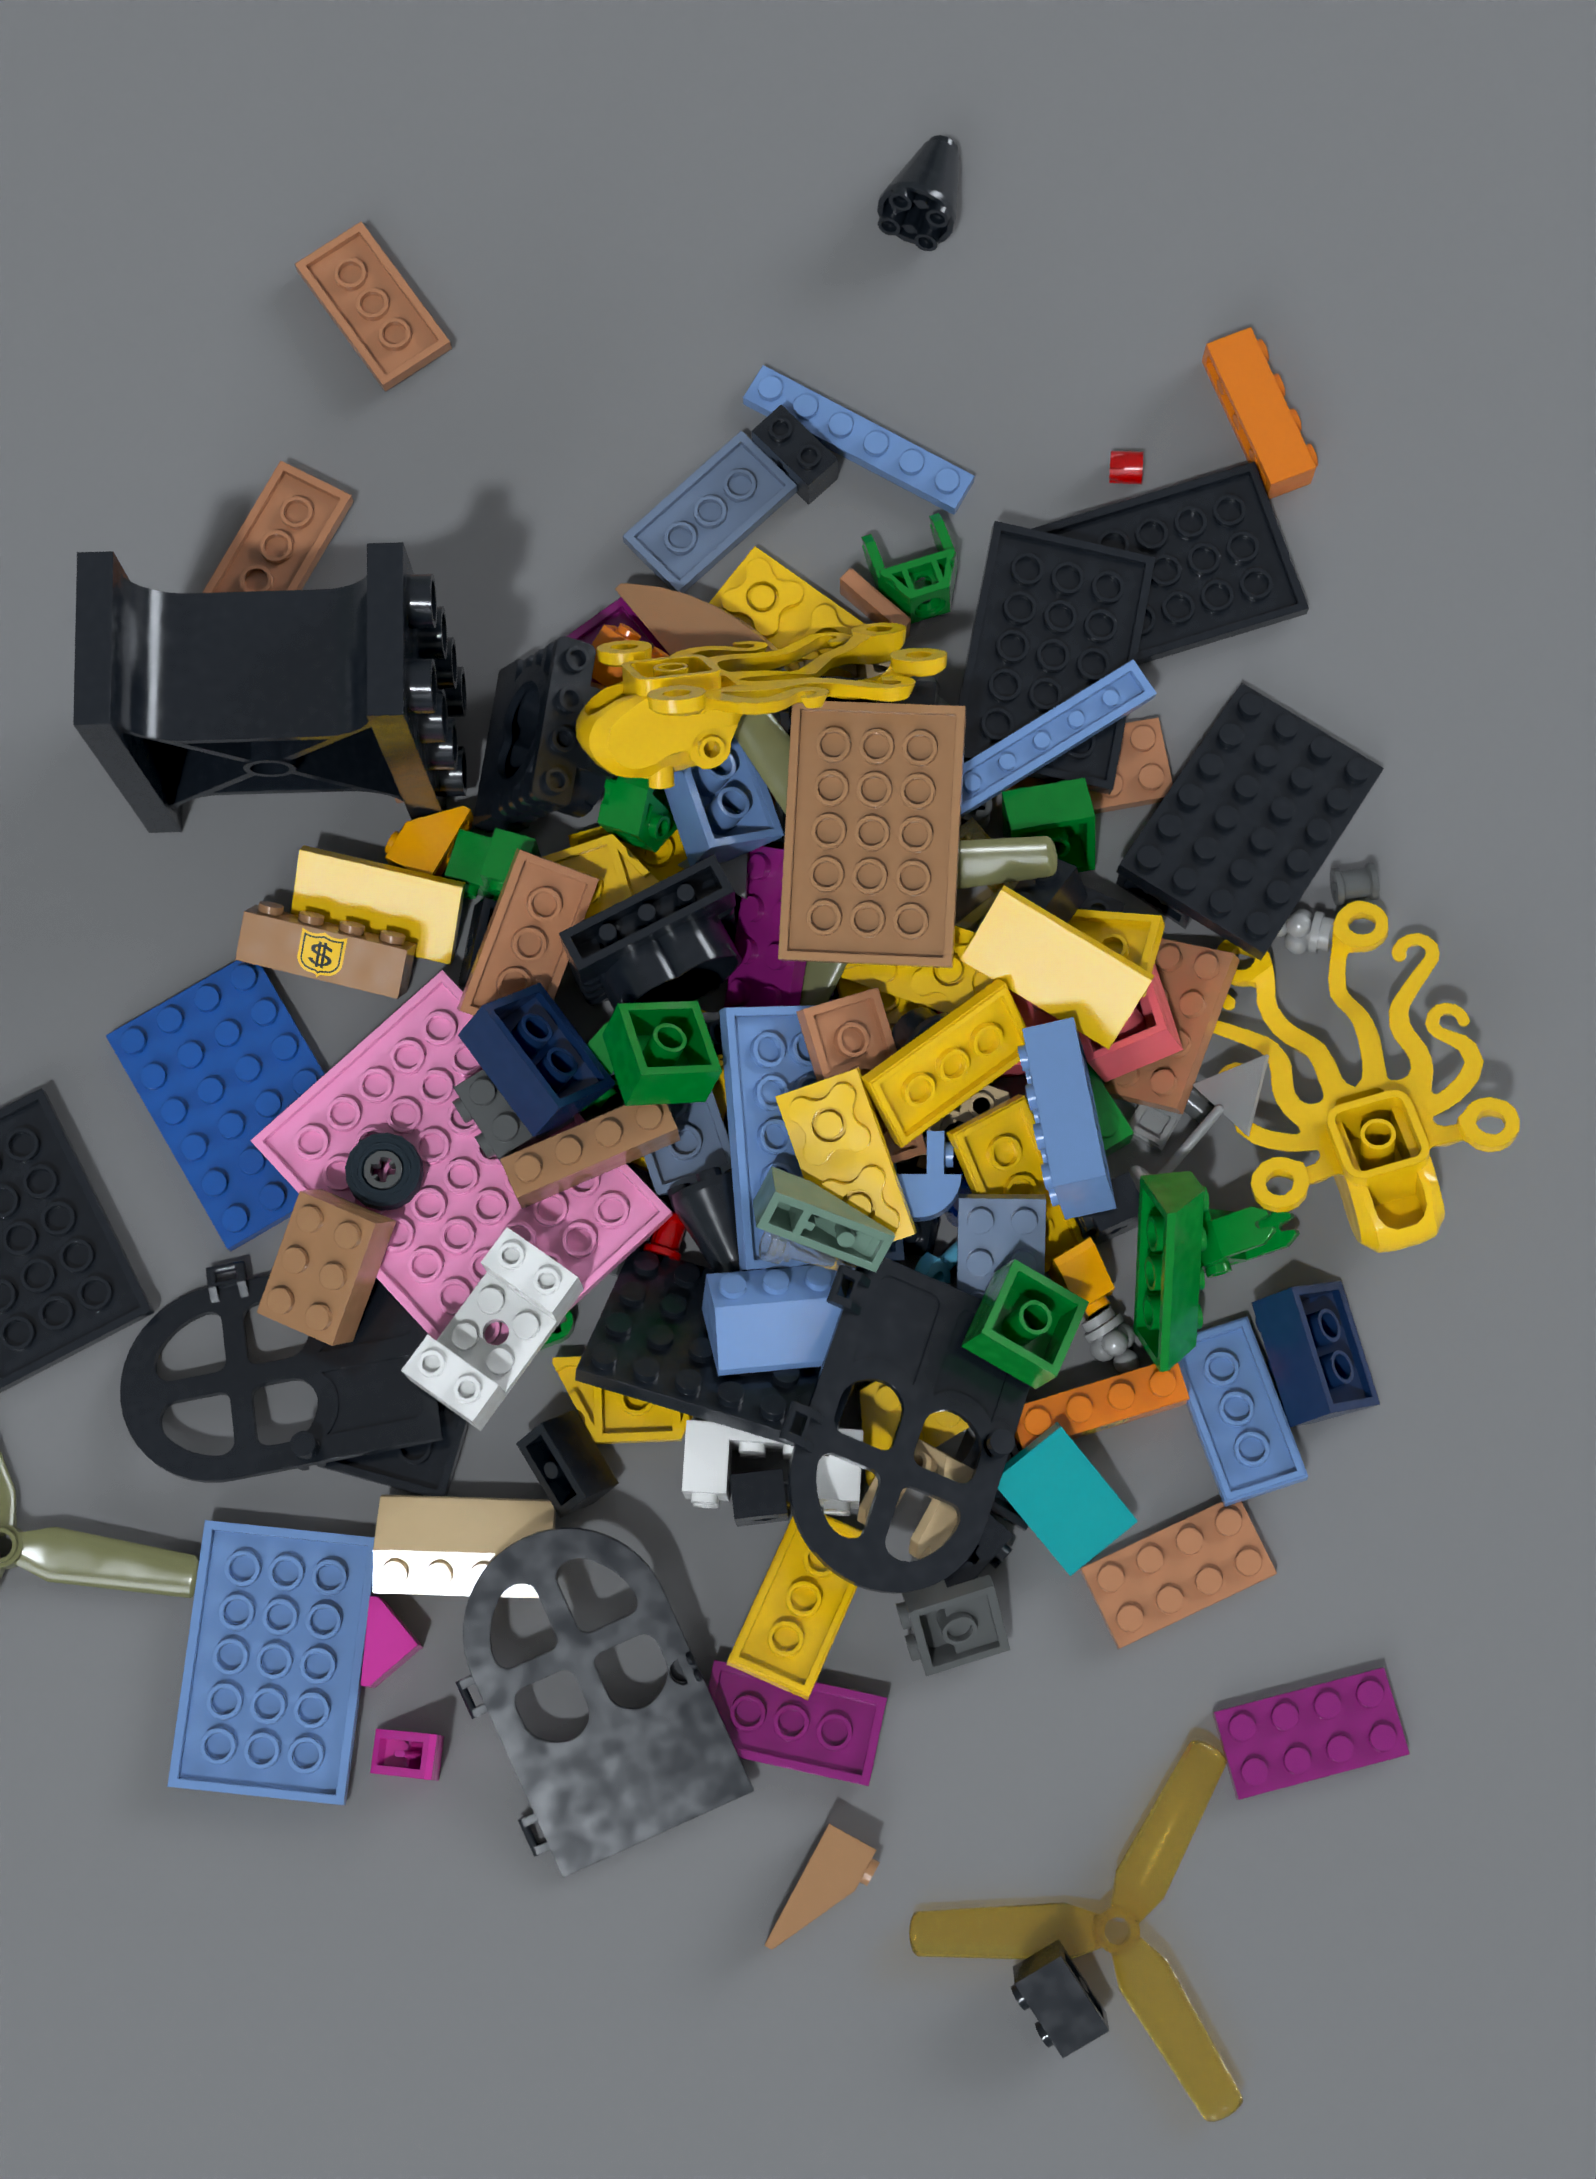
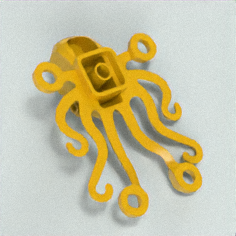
(689, 704)
(1383, 1129)

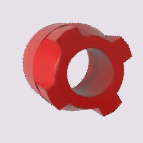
(1126, 467)

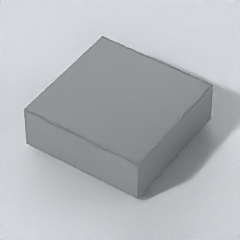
(1153, 1126)

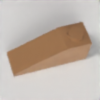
(828, 1878)

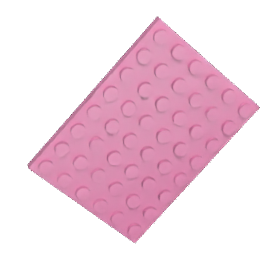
(404, 1086)

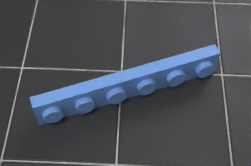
(862, 440)
(1053, 734)

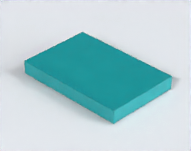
(1064, 1499)

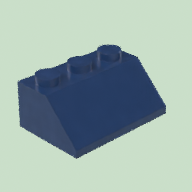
(535, 1058)
(1315, 1353)

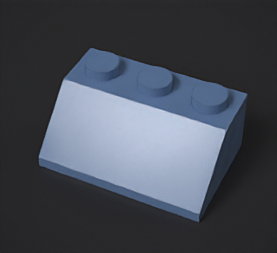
(723, 809)
(769, 1318)

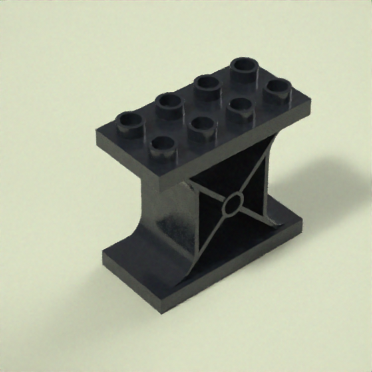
(269, 689)

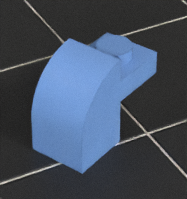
(933, 1192)

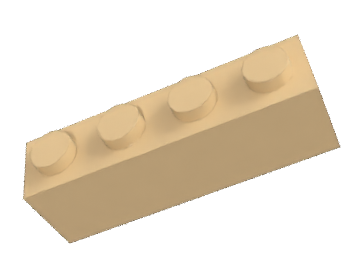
(448, 1541)

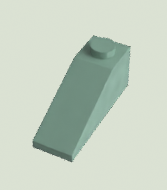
(819, 1220)

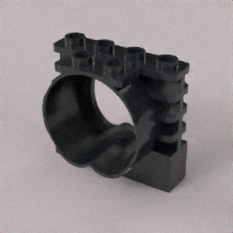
(532, 744)
(659, 942)

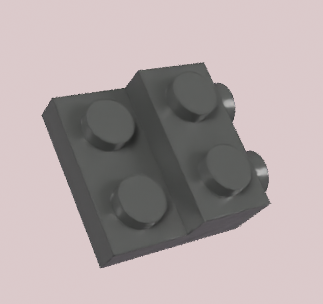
(499, 1125)
(953, 1624)

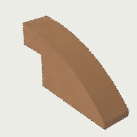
(686, 621)

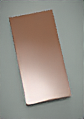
(871, 601)

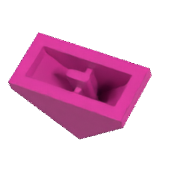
(386, 1643)
(407, 1754)

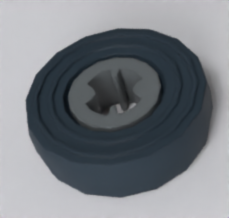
(370, 1155)

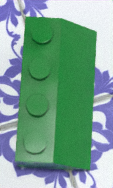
(1169, 1265)

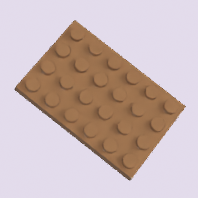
(872, 834)

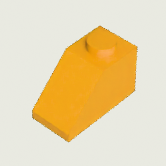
(428, 841)
(1084, 1275)

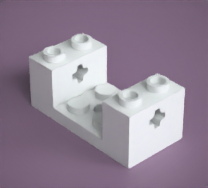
(524, 1293)
(710, 1458)

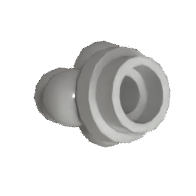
(1307, 932)
(1111, 1339)

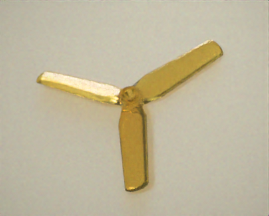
(1140, 1970)

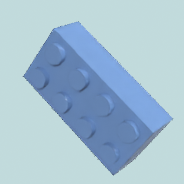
(1066, 1119)

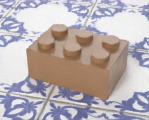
(326, 1266)

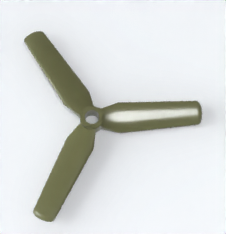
(979, 862)
(92, 1559)

